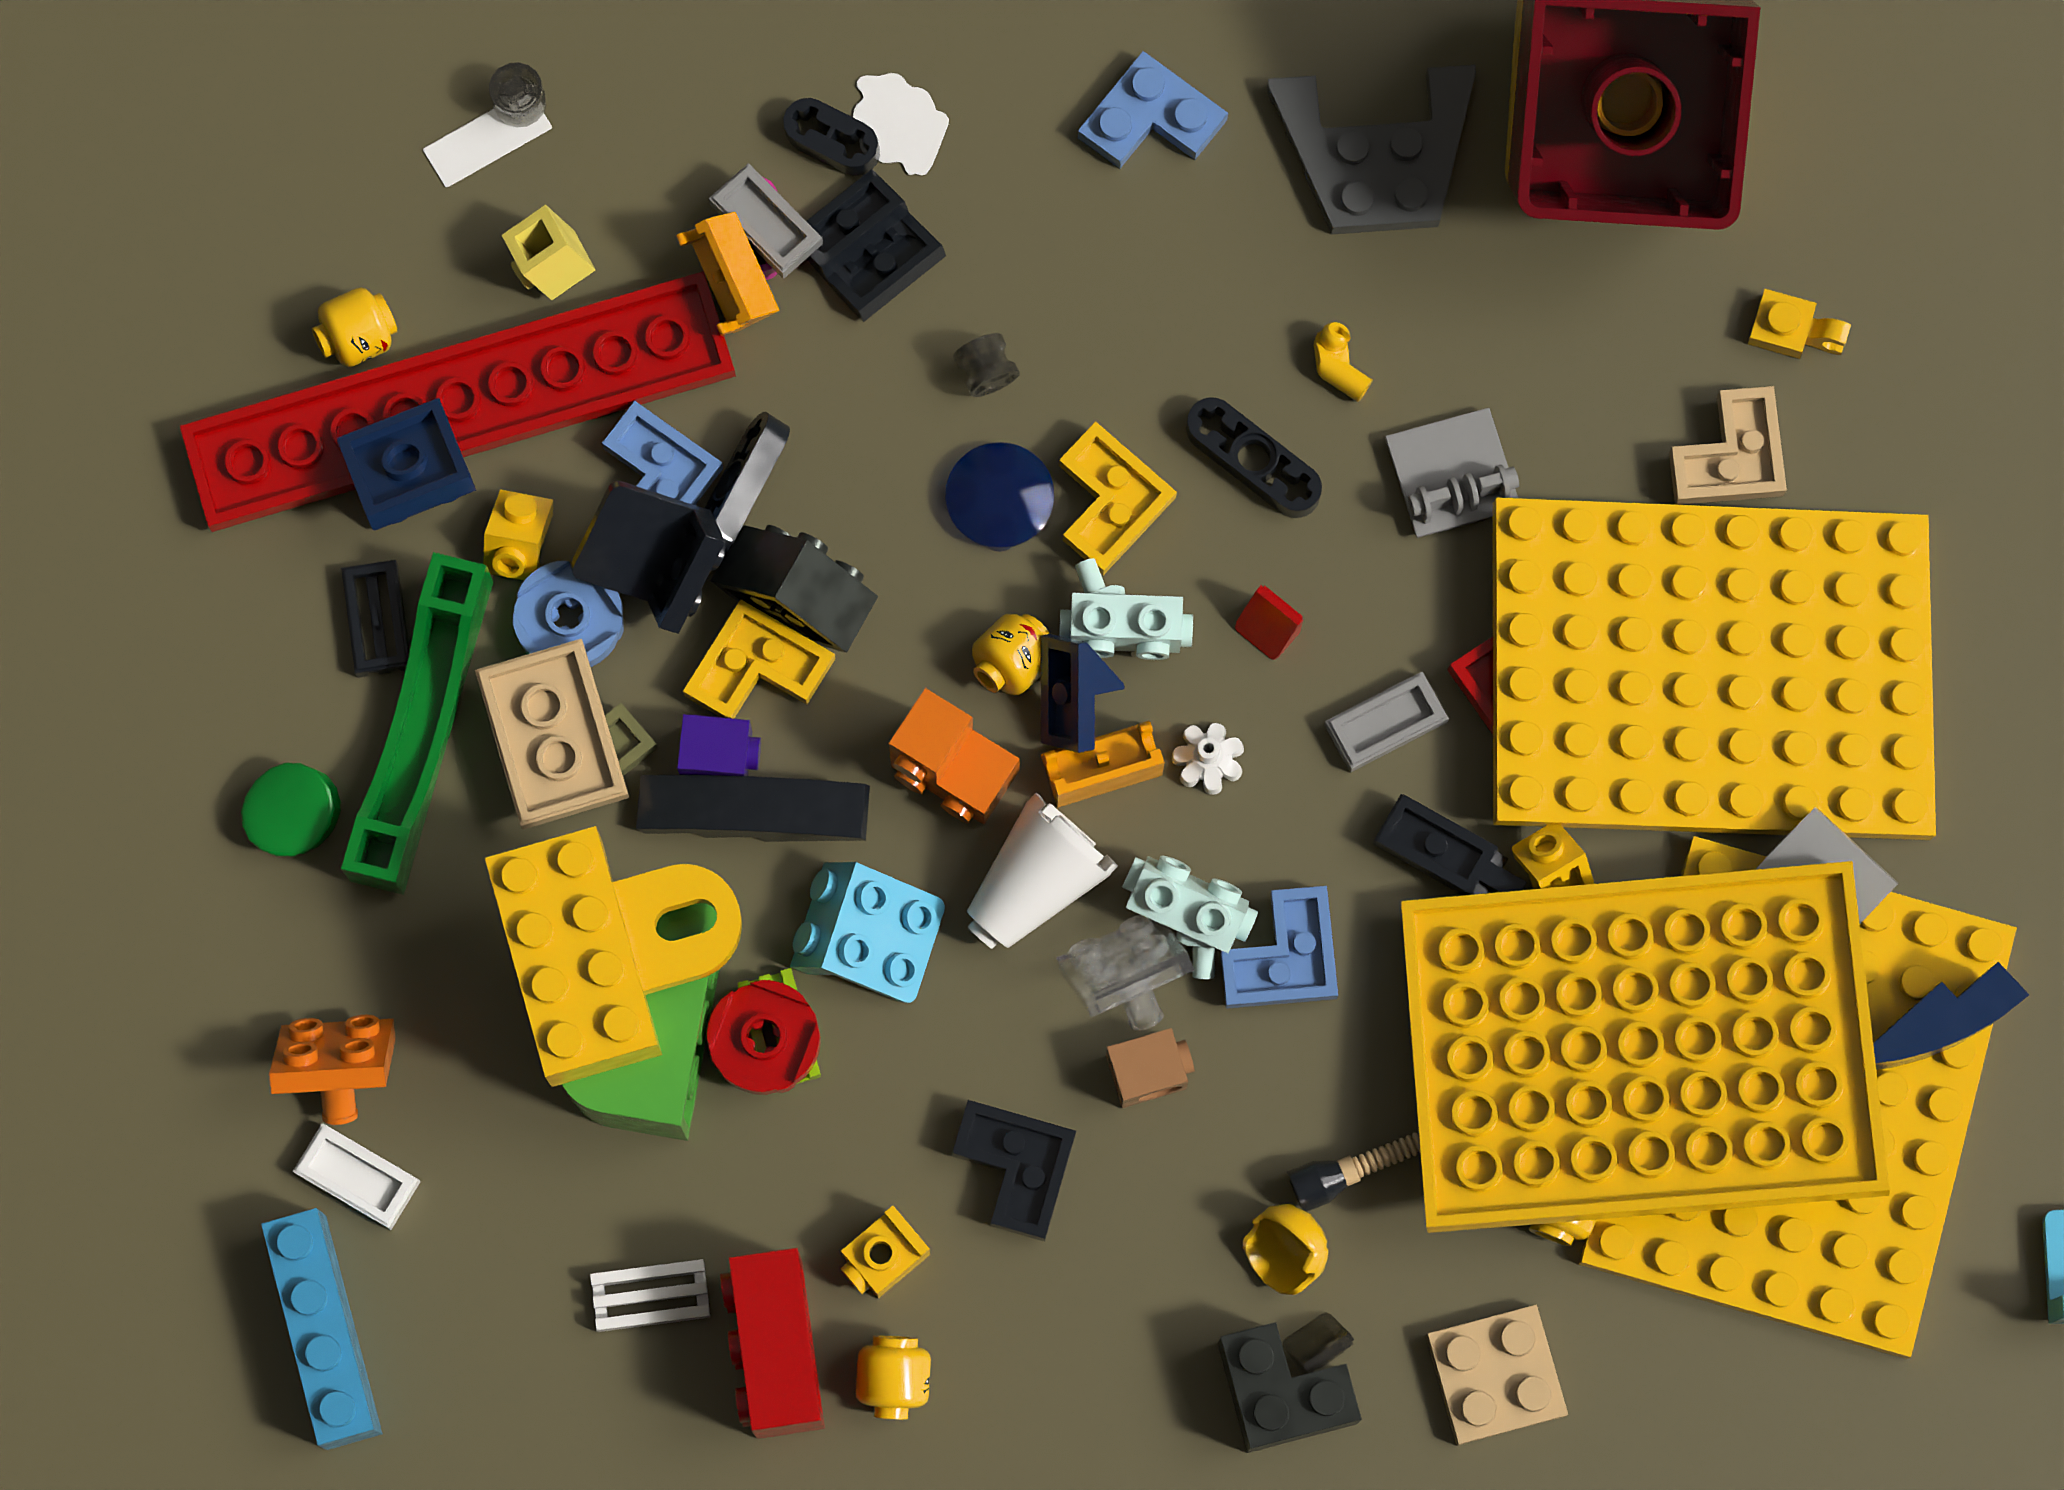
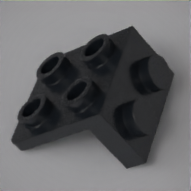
(651, 551)

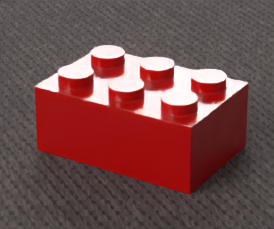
(773, 1343)

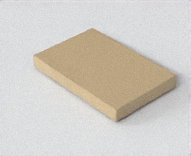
(552, 734)

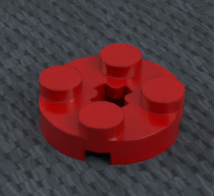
(749, 1009)

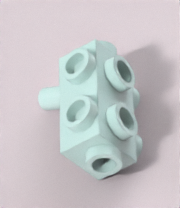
(1124, 622)
(1199, 911)

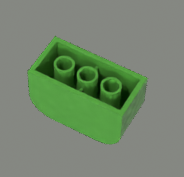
(661, 1091)

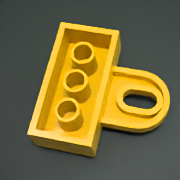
(593, 948)

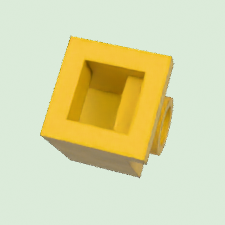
(906, 1248)

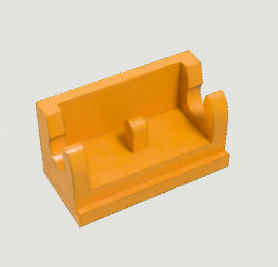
(731, 271)
(1115, 763)

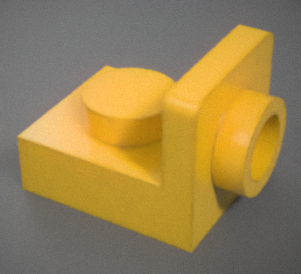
(1553, 859)

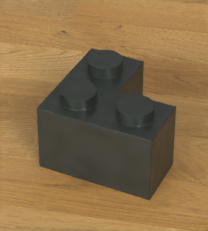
(797, 584)
(1274, 1405)

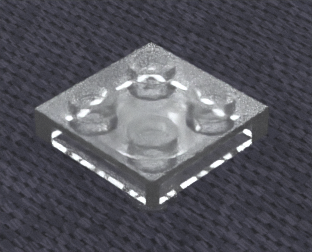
(1126, 969)

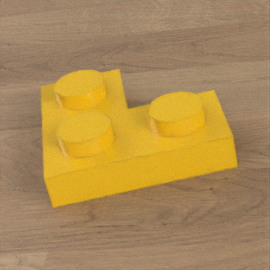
(1125, 493)
(751, 649)

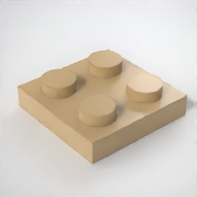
(1496, 1375)

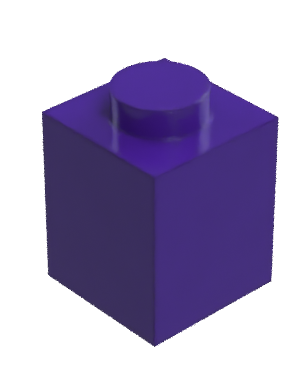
(717, 746)

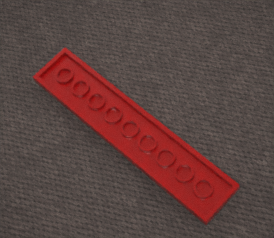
(489, 387)

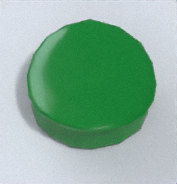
(290, 809)

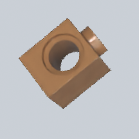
(1149, 1067)

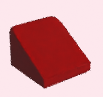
(1269, 623)

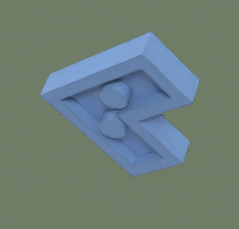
(1147, 100)
(662, 456)
(1298, 964)

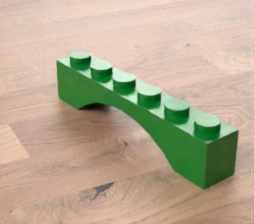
(435, 674)

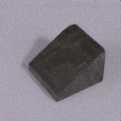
(1317, 1343)

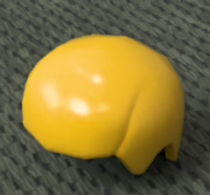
(1286, 1248)

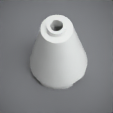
(1035, 875)

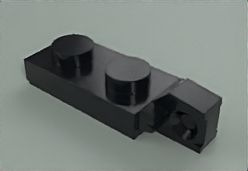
(1444, 850)

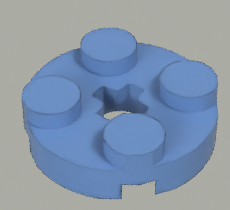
(553, 586)

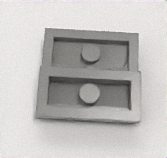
(1820, 842)

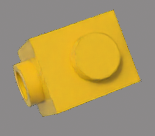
(516, 534)

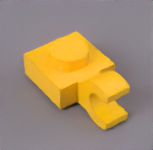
(1787, 325)

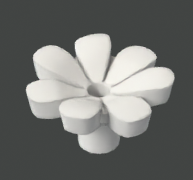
(1204, 765)

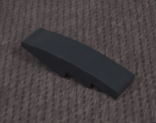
(753, 807)

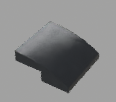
(871, 245)

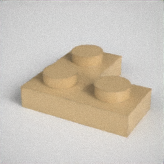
(1746, 461)

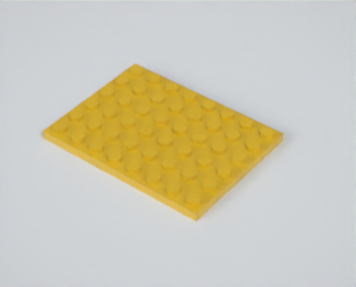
(1711, 668)
(1643, 1048)
(1849, 1263)

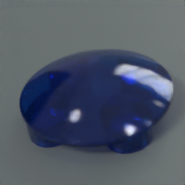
(999, 495)

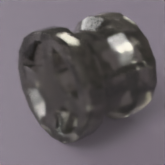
(516, 82)
(986, 365)

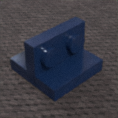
(406, 464)

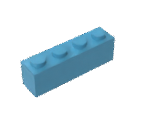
(321, 1329)

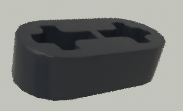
(837, 126)

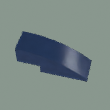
(1946, 1020)

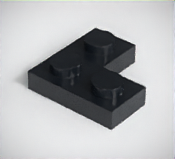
(1029, 1153)

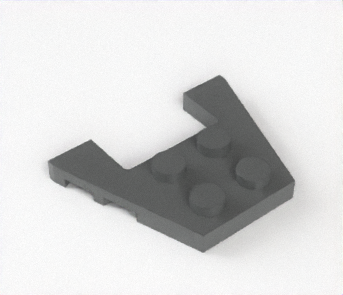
(1381, 172)

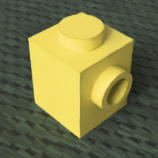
(547, 253)

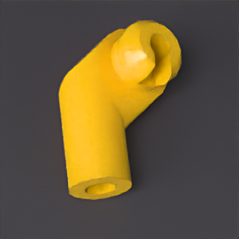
(1334, 364)

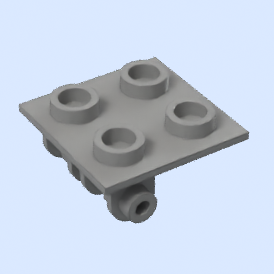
(1451, 471)

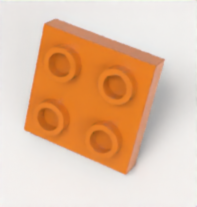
(333, 1061)

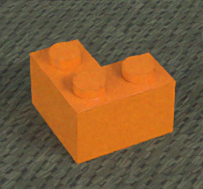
(950, 759)

